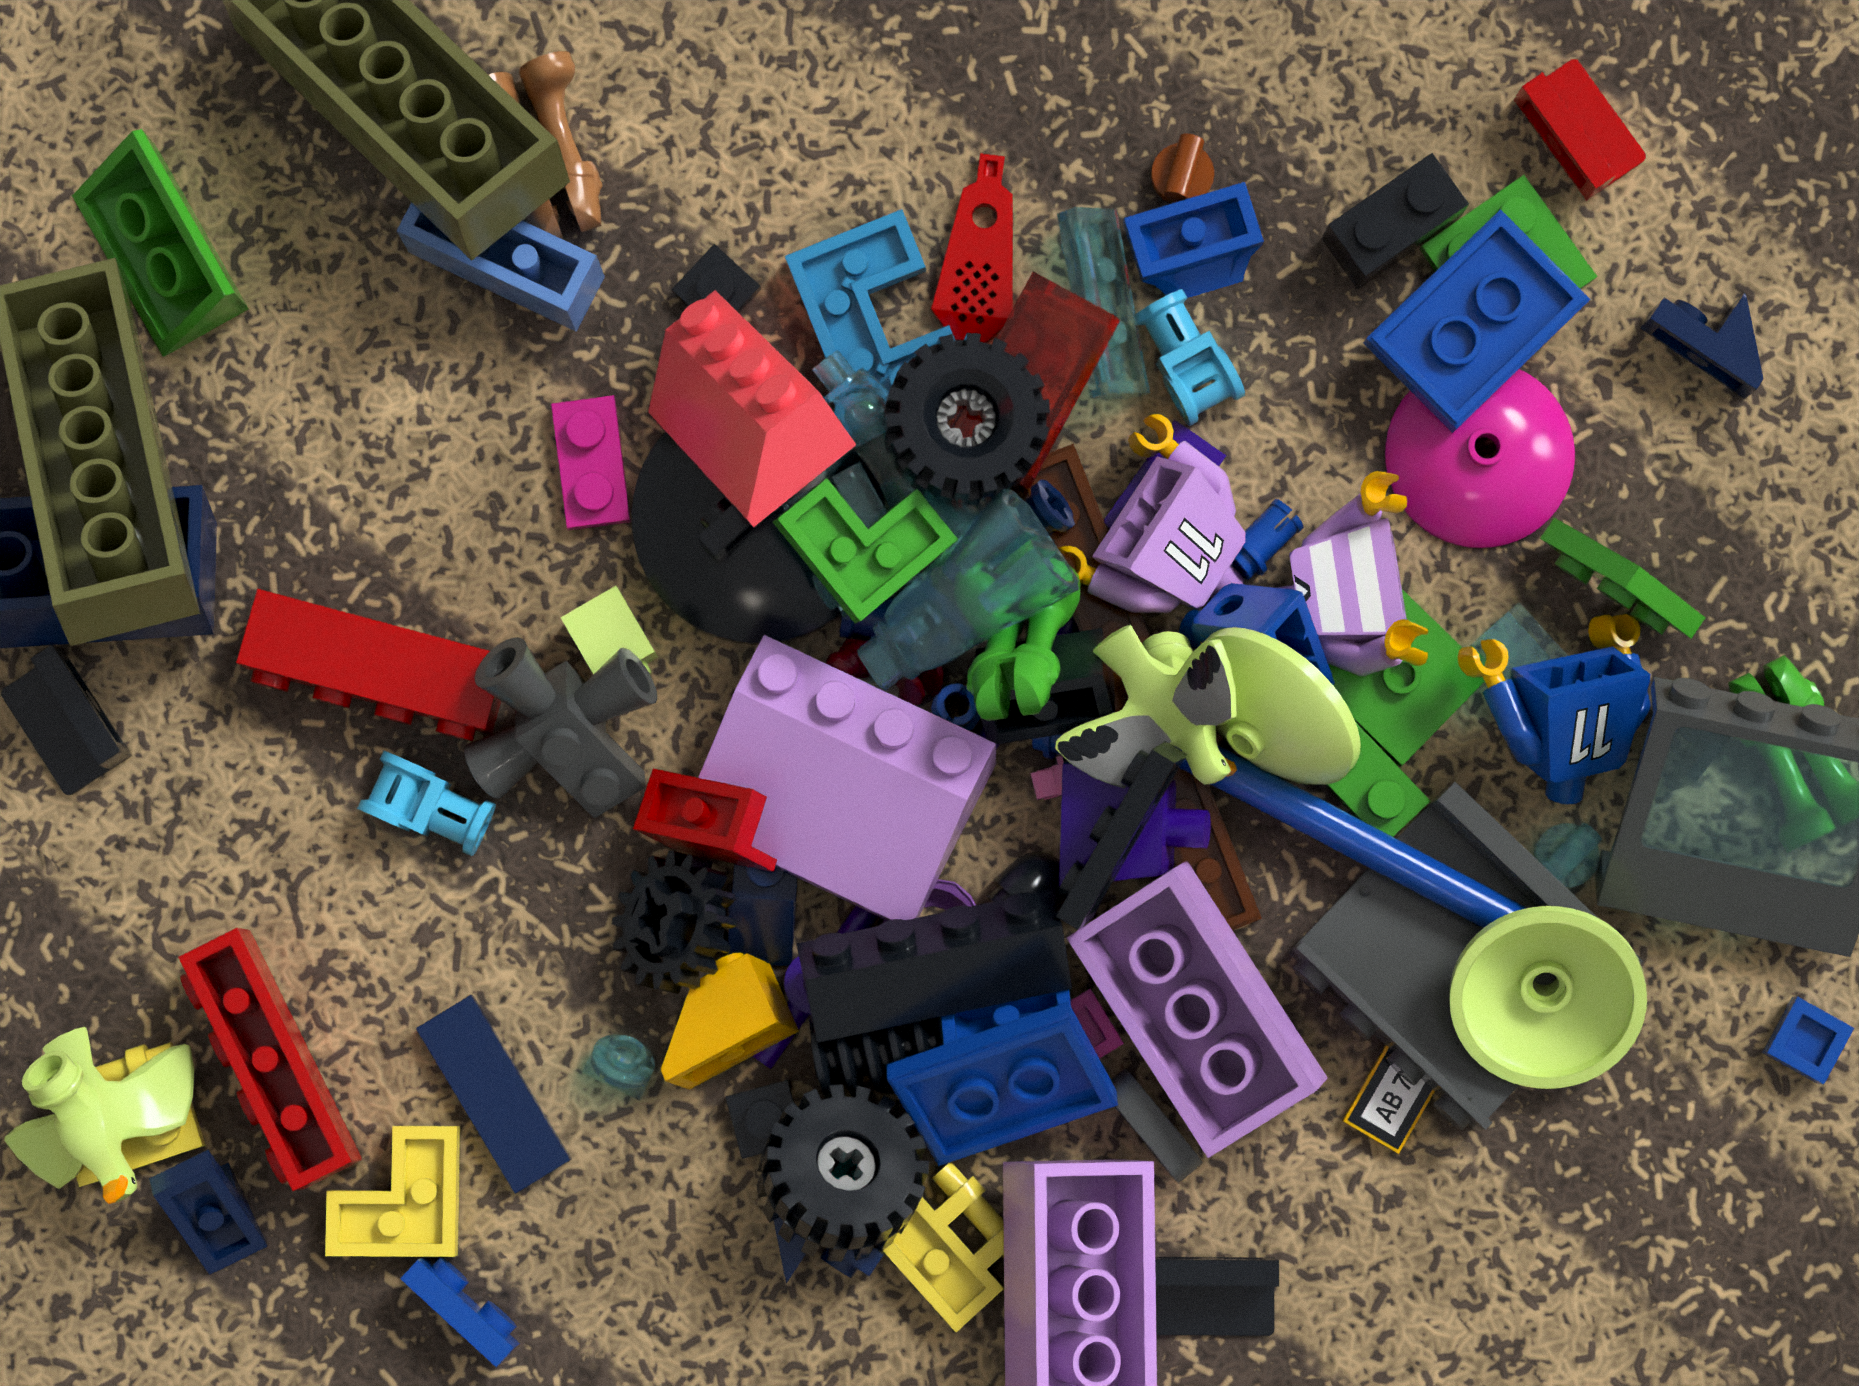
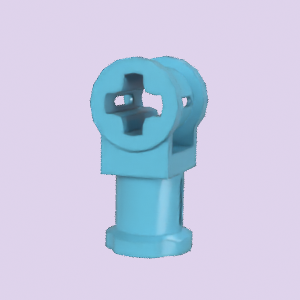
(1188, 358)
(416, 801)

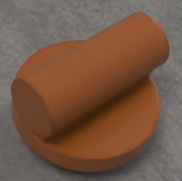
(1182, 170)

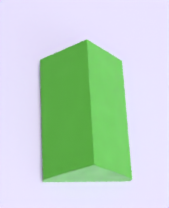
(158, 245)

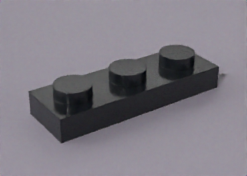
(1118, 833)

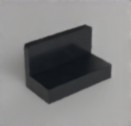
(64, 721)
(1215, 1295)

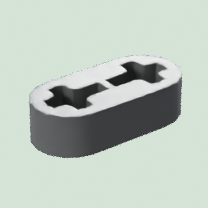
(1154, 1128)

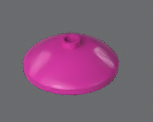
(1475, 497)

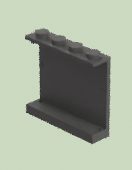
(1395, 952)

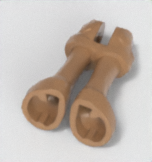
(545, 85)

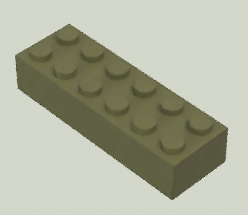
(412, 109)
(93, 453)

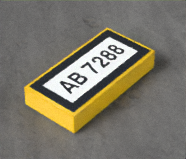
(1388, 1105)

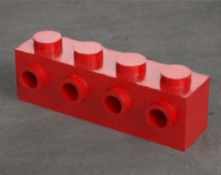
(367, 661)
(269, 1059)

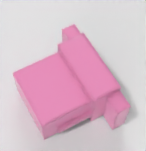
(1048, 781)

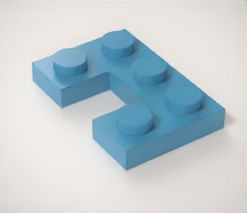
(836, 286)

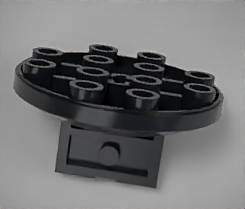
(717, 565)

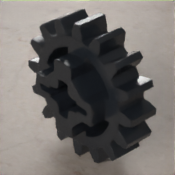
(674, 922)

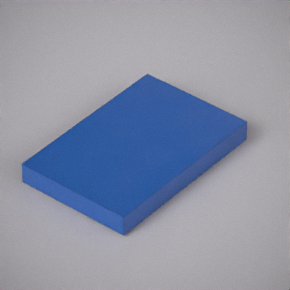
(1476, 321)
(1002, 1084)

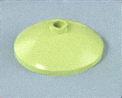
(1286, 712)
(1556, 1030)

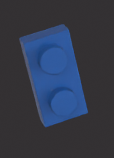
(484, 1327)

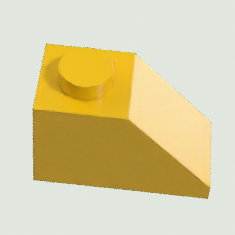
(727, 1021)

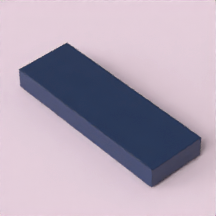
(493, 1093)

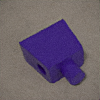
(1153, 853)

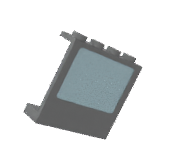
(1741, 819)

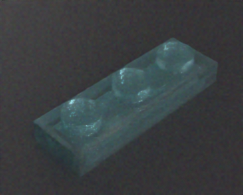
(1100, 275)

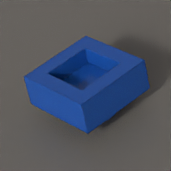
(1808, 1040)

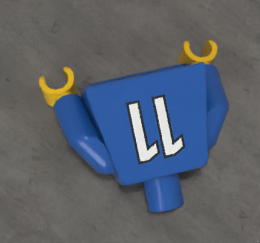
(1570, 711)

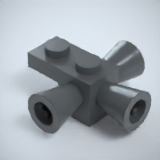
(561, 725)

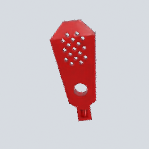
(980, 248)

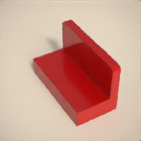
(1579, 127)
(703, 818)

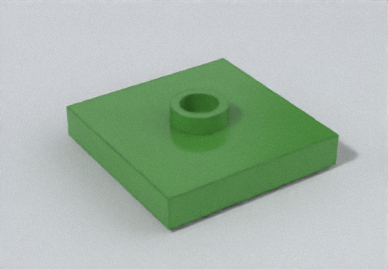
(1408, 701)

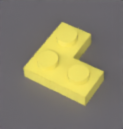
(418, 1211)

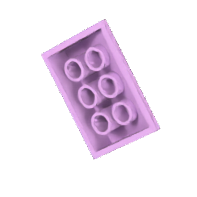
(853, 779)

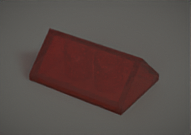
(1063, 343)

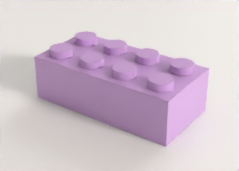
(1197, 1009)
(1079, 1273)

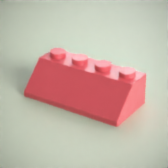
(742, 409)

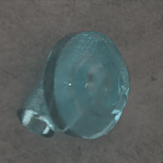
(1569, 852)
(621, 1064)

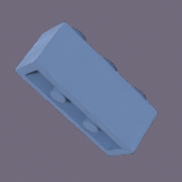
(520, 266)

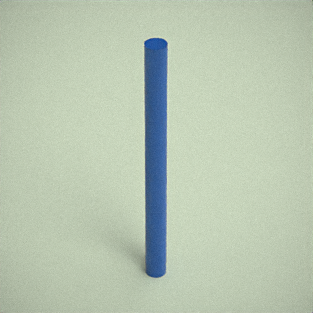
(1363, 842)

